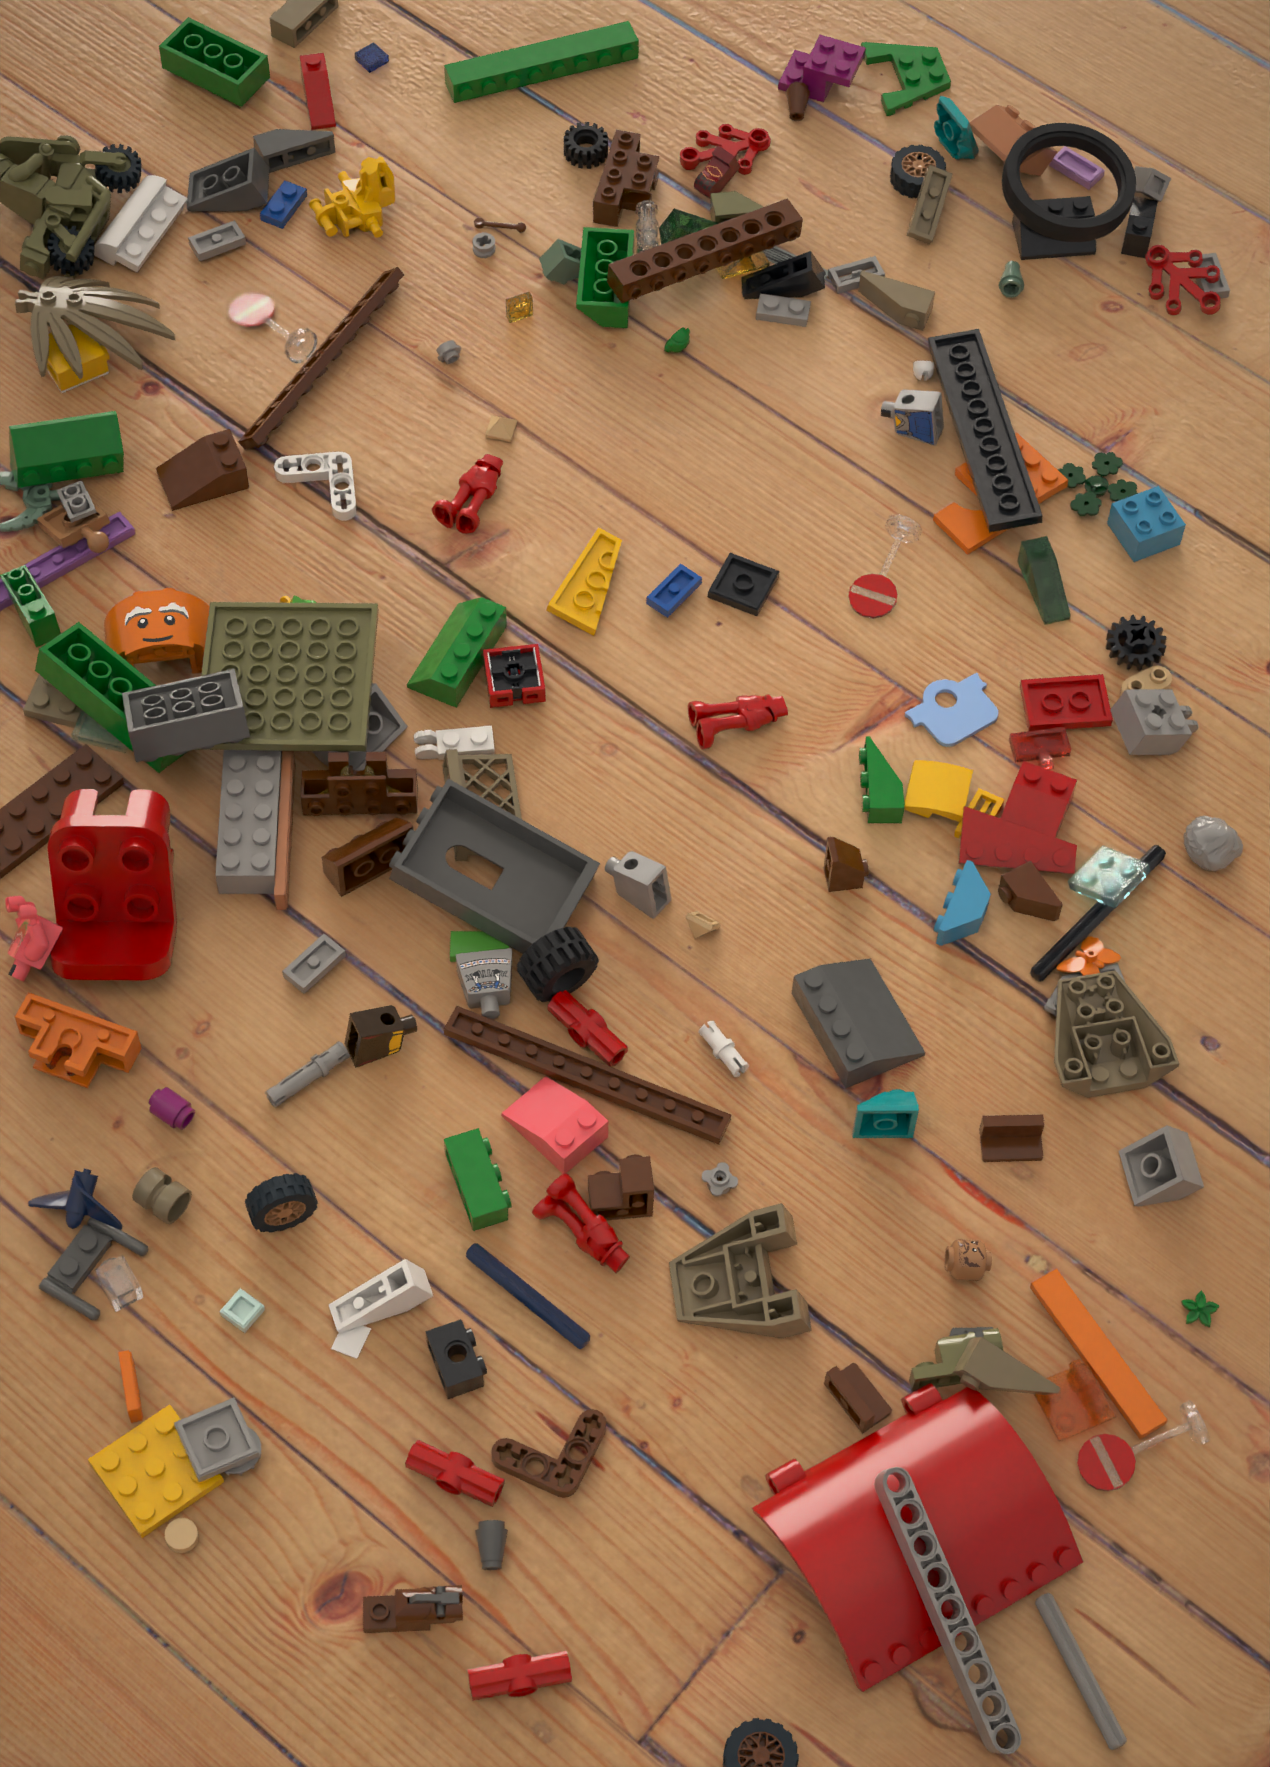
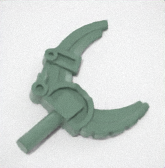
(36, 499)

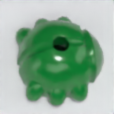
(678, 341)

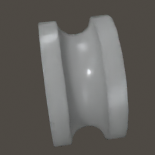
(478, 242)

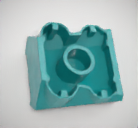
(954, 130)

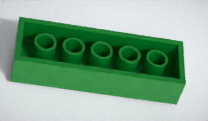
(94, 680)

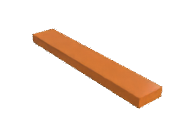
(1099, 1353)

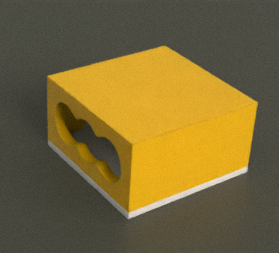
(92, 357)

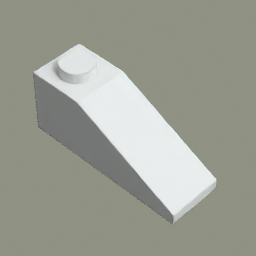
(382, 1297)

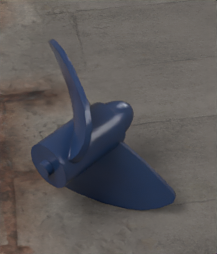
(78, 1202)

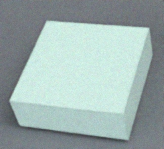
(242, 1310)

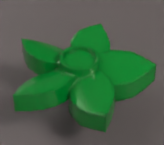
(1200, 1309)

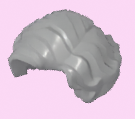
(1211, 843)

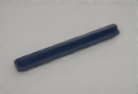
(528, 1296)

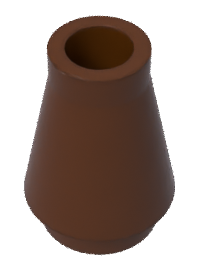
(797, 98)

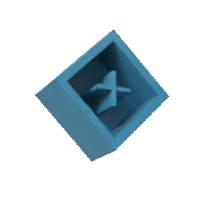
(1146, 524)

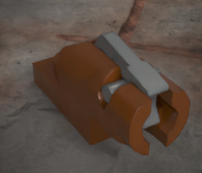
(412, 1609)

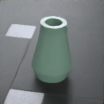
(1011, 282)

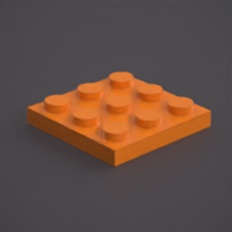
(1043, 475)

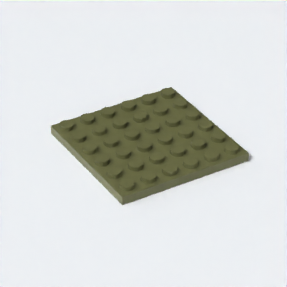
(297, 670)

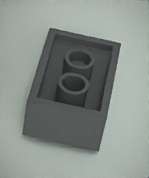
(230, 184)

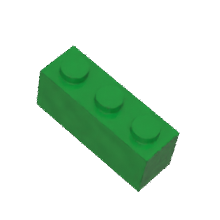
(477, 1179)

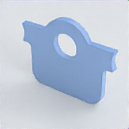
(954, 724)

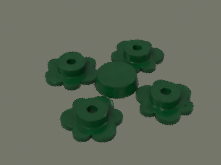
(1097, 485)

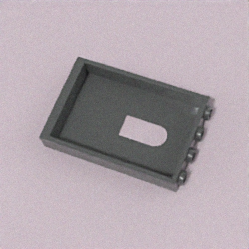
(539, 877)

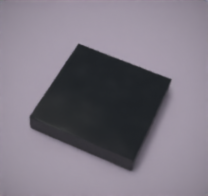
(743, 584)

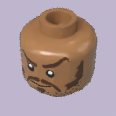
(967, 1260)

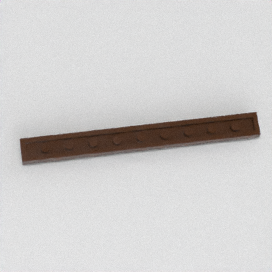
(316, 364)
(588, 1075)

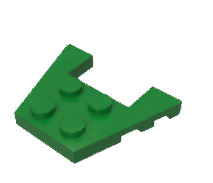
(917, 69)

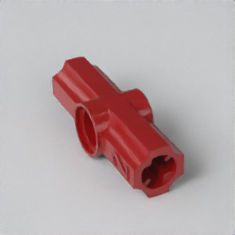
(587, 1028)
(455, 1473)
(519, 1675)

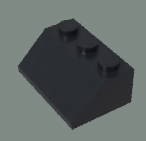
(1037, 246)

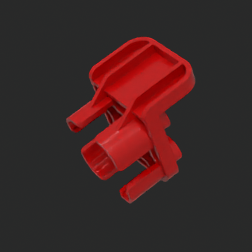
(113, 889)

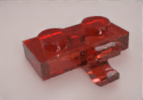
(1040, 746)

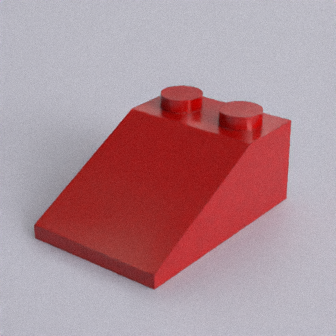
(1039, 799)

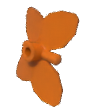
(1091, 958)

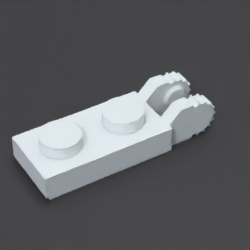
(466, 741)

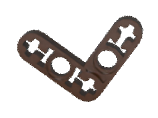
(553, 1467)

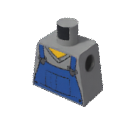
(916, 415)

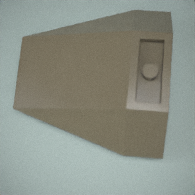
(1107, 1037)

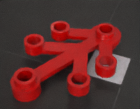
(755, 141)
(1181, 277)

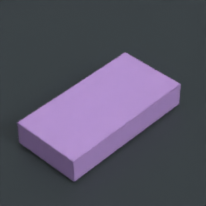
(1077, 167)

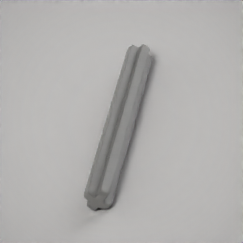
(1081, 1671)

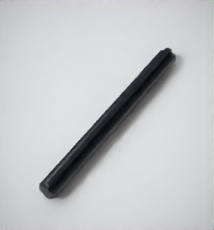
(1085, 926)

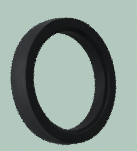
(1080, 138)

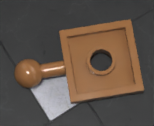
(66, 534)

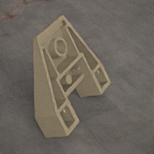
(730, 1278)

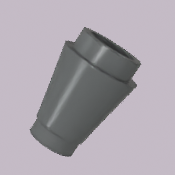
(491, 1543)

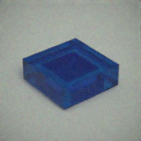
(371, 57)

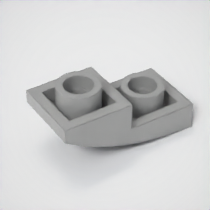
(76, 501)

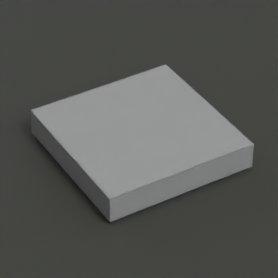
(216, 1439)

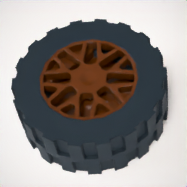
(760, 1745)

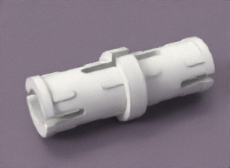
(723, 1048)

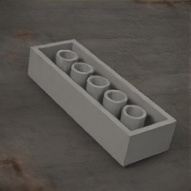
(248, 822)

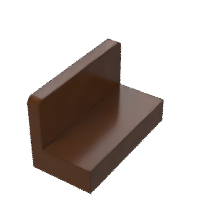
(1011, 1138)
(857, 1396)

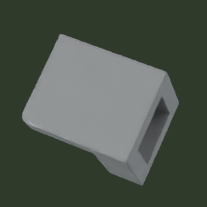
(1151, 182)

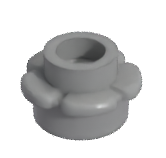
(448, 352)

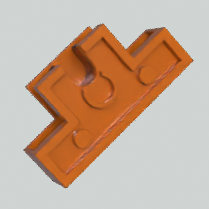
(74, 1042)

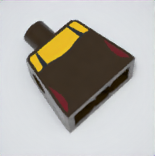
(376, 1033)

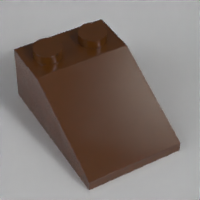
(204, 471)

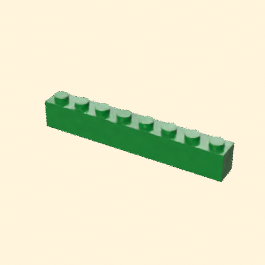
(541, 61)

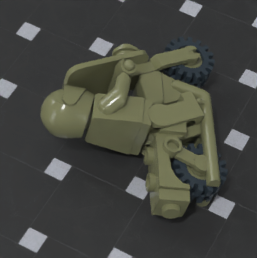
(64, 213)

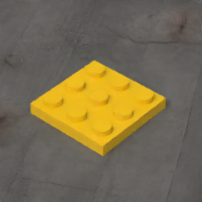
(151, 1473)

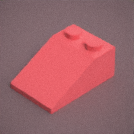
(557, 1123)

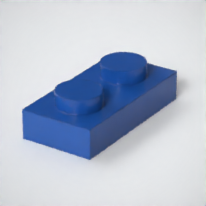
(283, 204)
(673, 590)

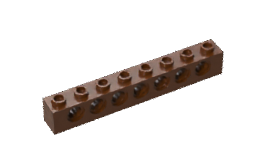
(704, 250)

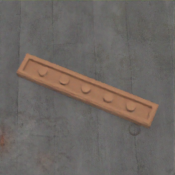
(284, 835)

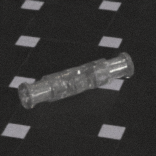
(646, 225)

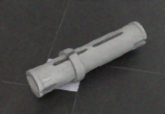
(317, 1067)

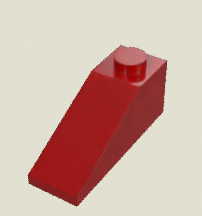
(317, 91)

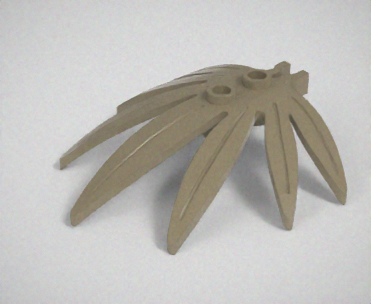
(77, 302)

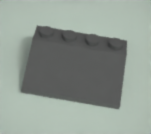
(185, 715)
(855, 1019)

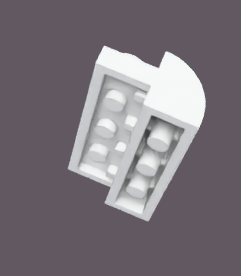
(140, 224)

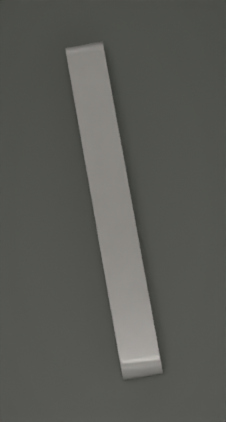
(960, 1620)

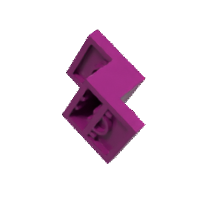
(827, 64)

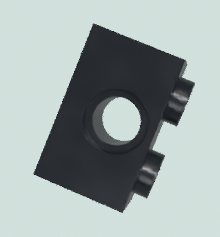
(456, 1376)

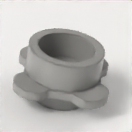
(717, 1187)

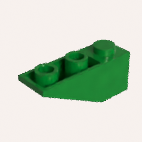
(31, 605)
(883, 788)

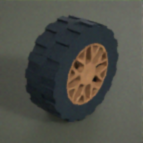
(910, 167)
(281, 1202)

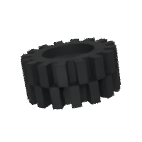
(586, 135)

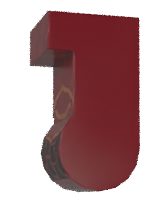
(717, 172)

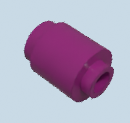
(171, 1108)

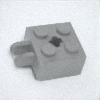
(1152, 721)

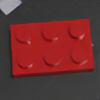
(1066, 702)

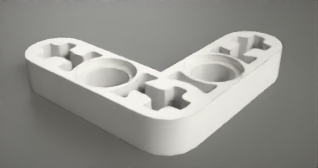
(327, 471)

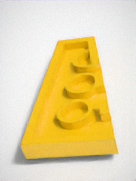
(586, 585)

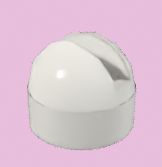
(923, 368)

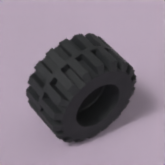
(557, 963)

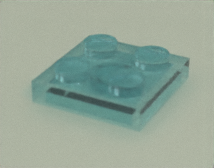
(1109, 876)

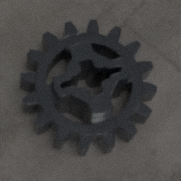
(1138, 644)

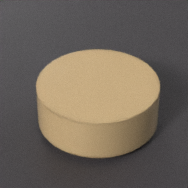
(181, 1535)

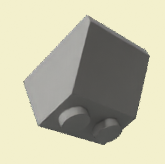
(1161, 1167)

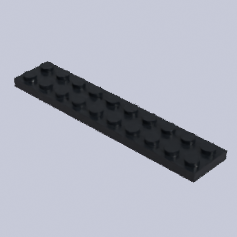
(984, 431)

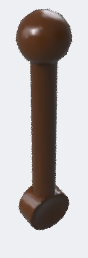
(480, 223)

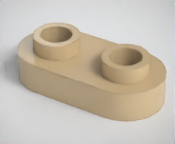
(1147, 679)

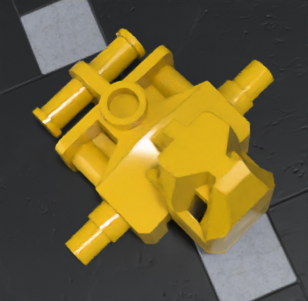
(359, 201)

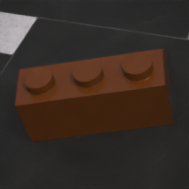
(365, 856)

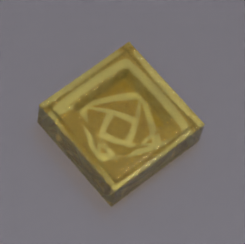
(519, 307)

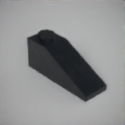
(1139, 227)
(788, 278)

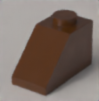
(843, 866)
(1029, 893)

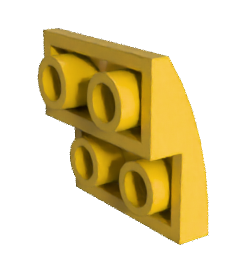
(937, 789)

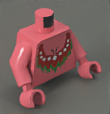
(33, 938)

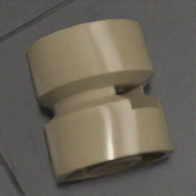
(161, 1194)

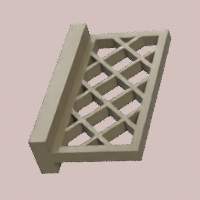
(454, 771)

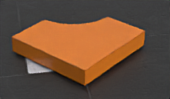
(965, 527)

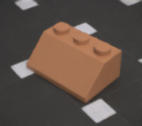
(1001, 129)

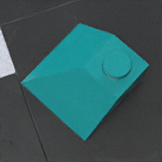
(887, 1116)

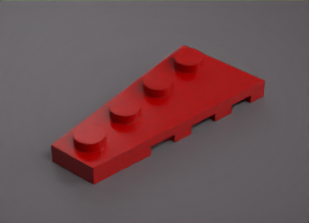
(1004, 844)

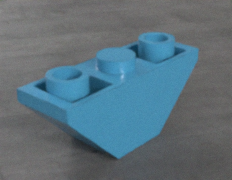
(964, 907)

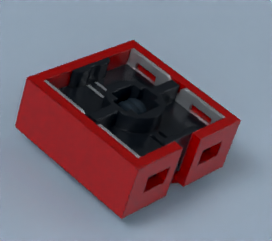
(514, 675)

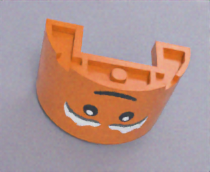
(158, 627)

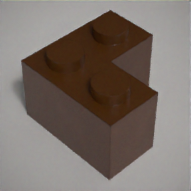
(623, 1193)

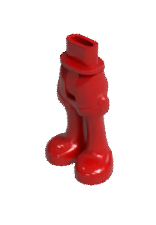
(477, 482)
(751, 713)
(592, 1232)

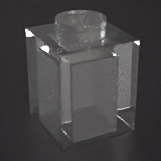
(119, 1282)

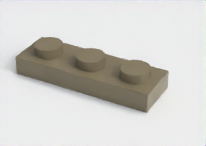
(929, 204)

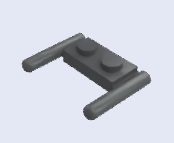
(79, 1261)

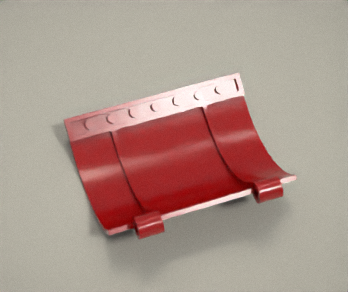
(981, 1497)

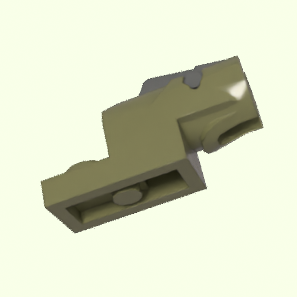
(947, 1354)

